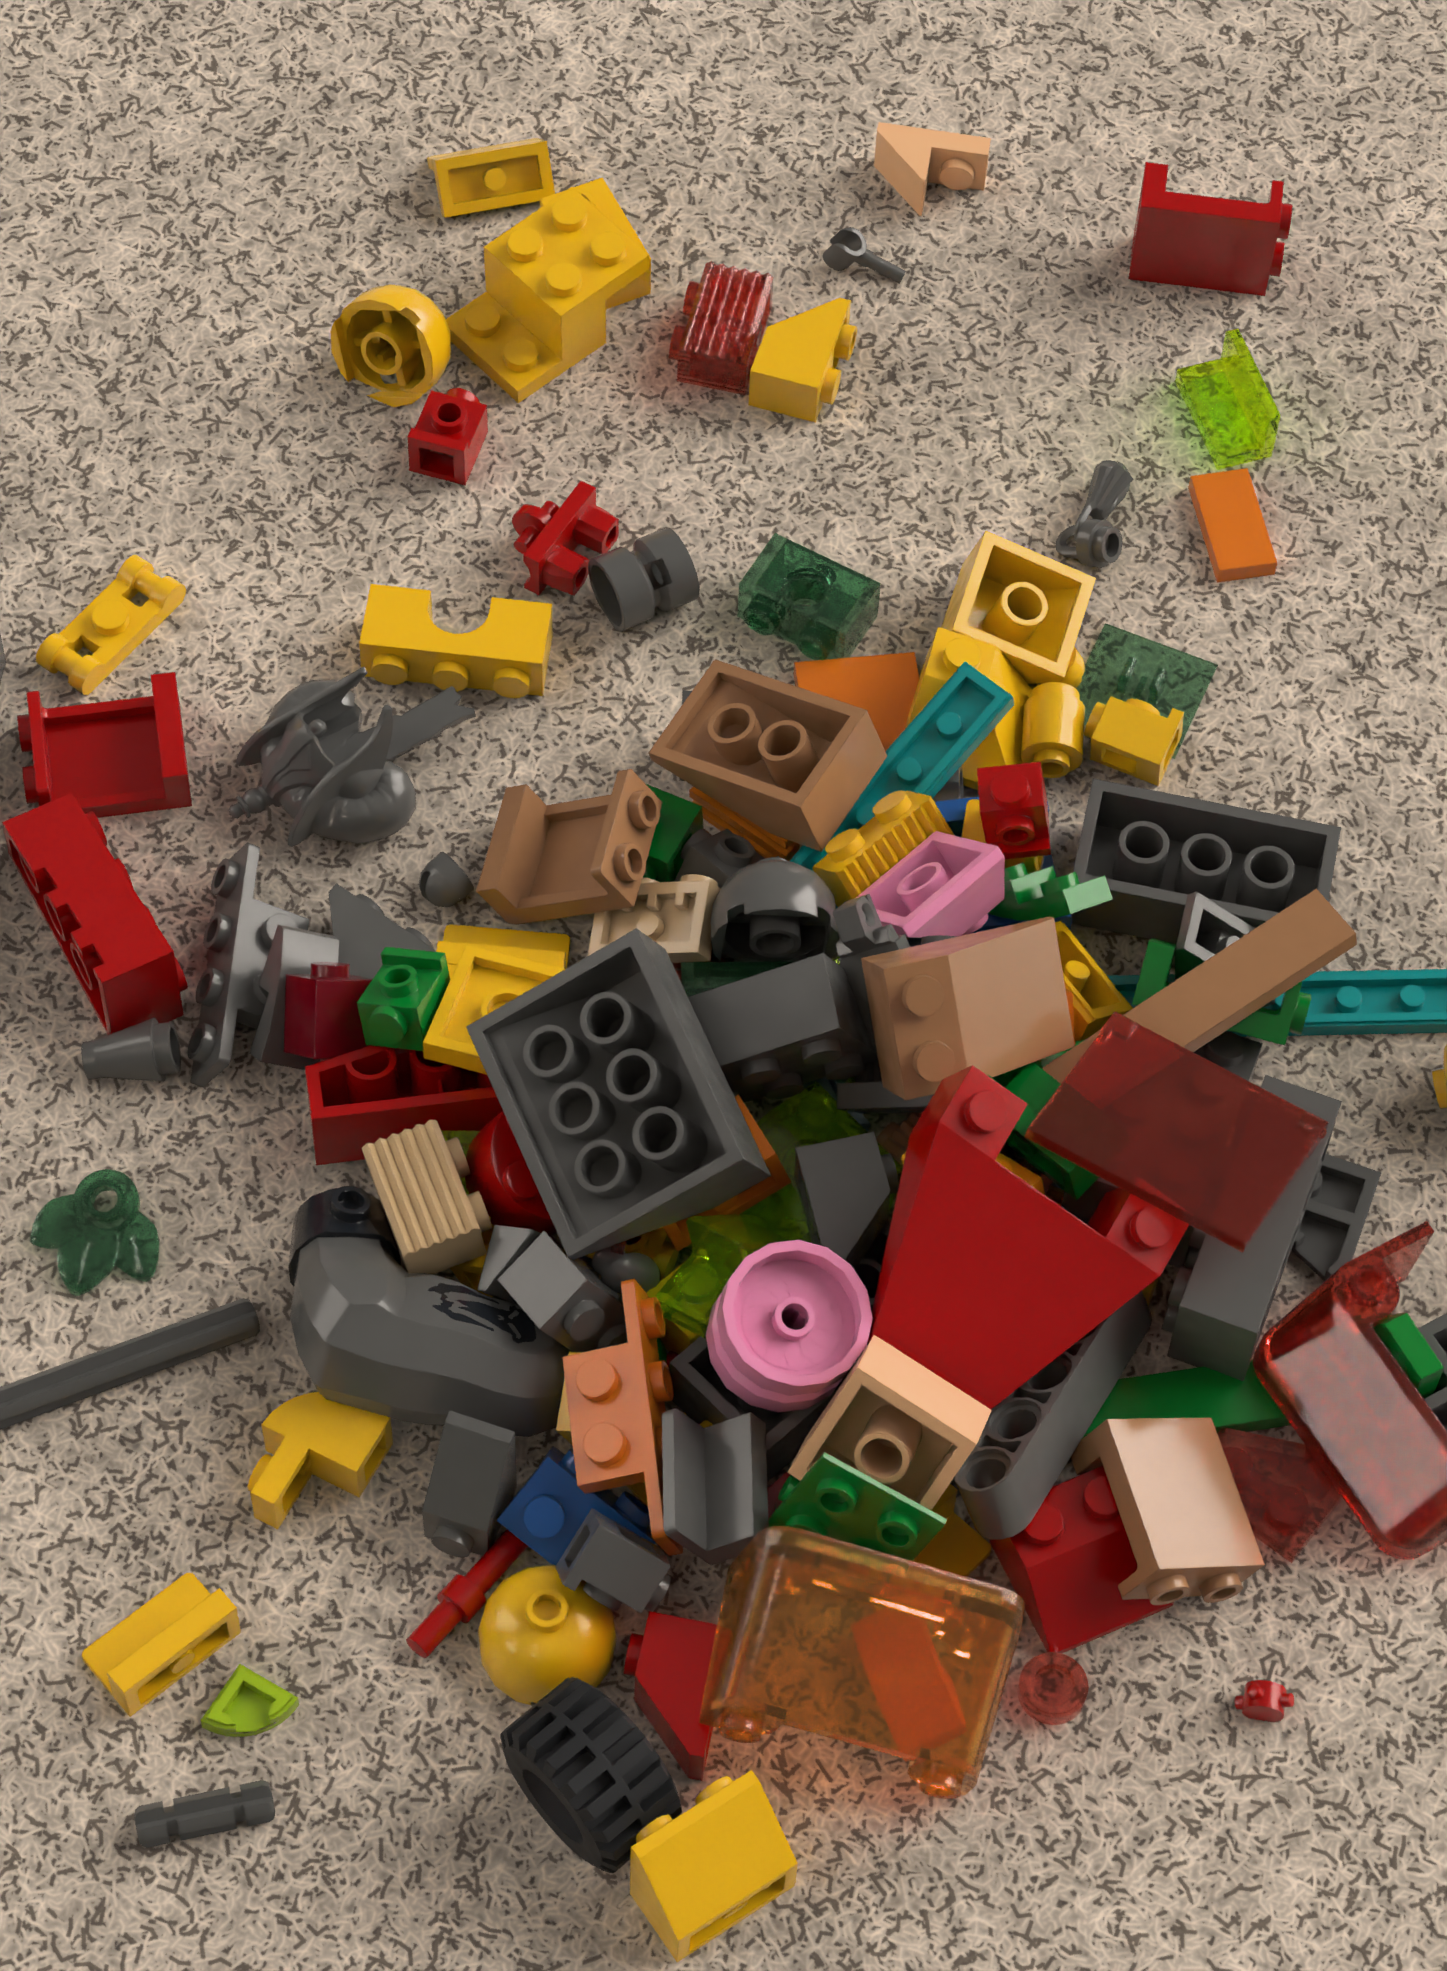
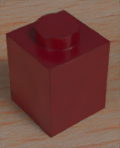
(323, 1011)

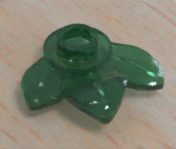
(95, 1240)

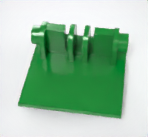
(856, 1510)

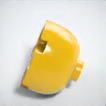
(392, 333)
(543, 1633)

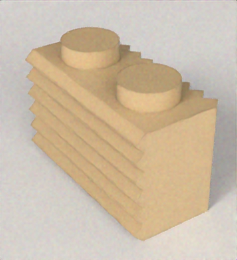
(425, 1199)

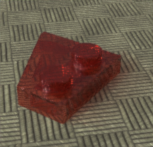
(1280, 1489)

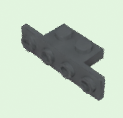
(238, 949)

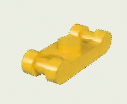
(111, 625)

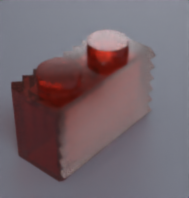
(723, 327)

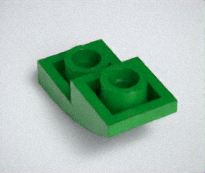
(1045, 895)

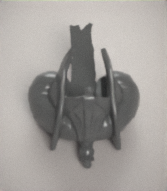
(331, 773)

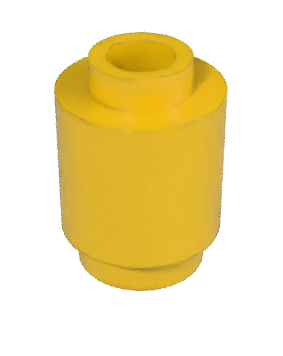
(1053, 729)

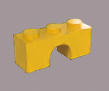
(501, 655)

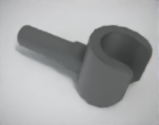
(850, 247)

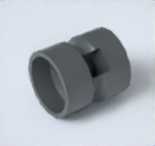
(650, 576)

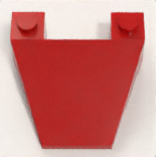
(988, 1270)

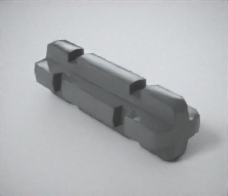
(204, 1813)

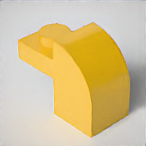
(317, 1439)

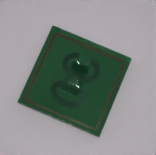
(1144, 670)

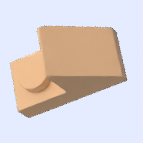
(921, 156)

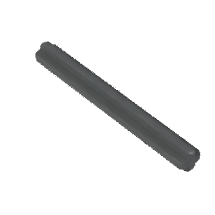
(127, 1361)

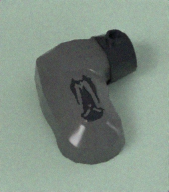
(411, 1339)

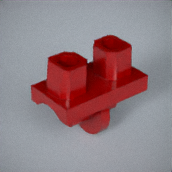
(552, 534)

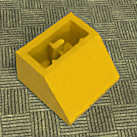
(710, 1864)

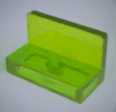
(1231, 405)

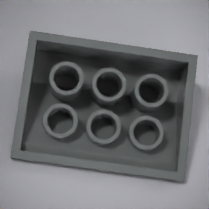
(617, 1097)

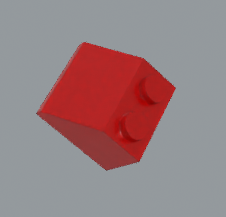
(1072, 1565)

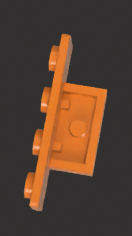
(618, 1409)

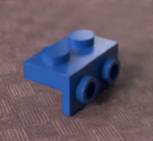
(553, 1508)

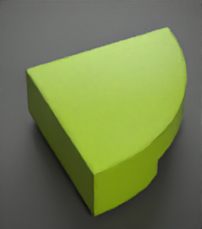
(248, 1705)

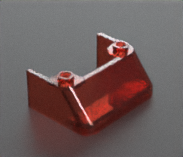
(1359, 1404)

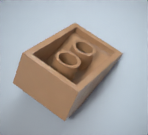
(772, 752)
(967, 1002)

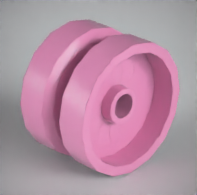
(788, 1325)

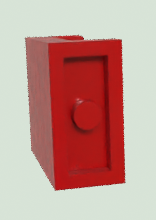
(1207, 238)
(109, 753)

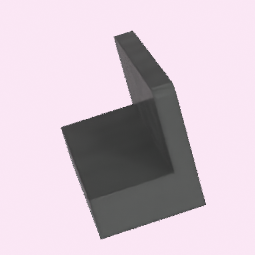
(714, 1484)

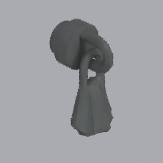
(1096, 538)

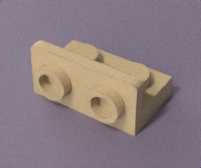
(667, 912)

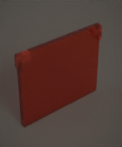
(1178, 1131)

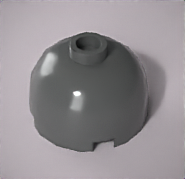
(774, 914)

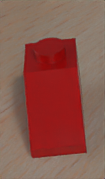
(671, 1682)

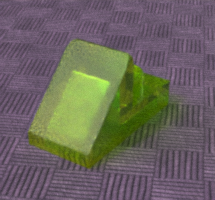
(719, 1249)

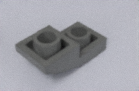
(289, 953)

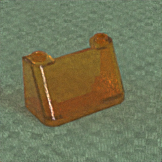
(862, 1654)

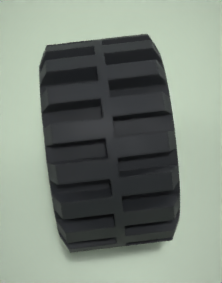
(589, 1772)

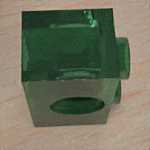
(792, 576)

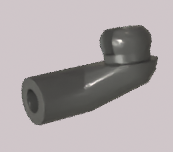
(618, 1268)

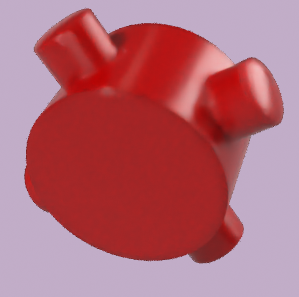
(1264, 1700)

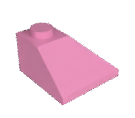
(941, 887)

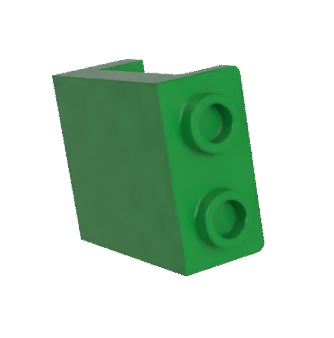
(1262, 1024)

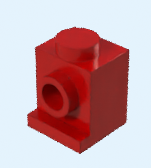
(449, 425)
(1015, 809)

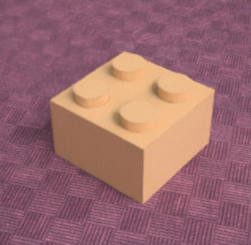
(896, 1425)

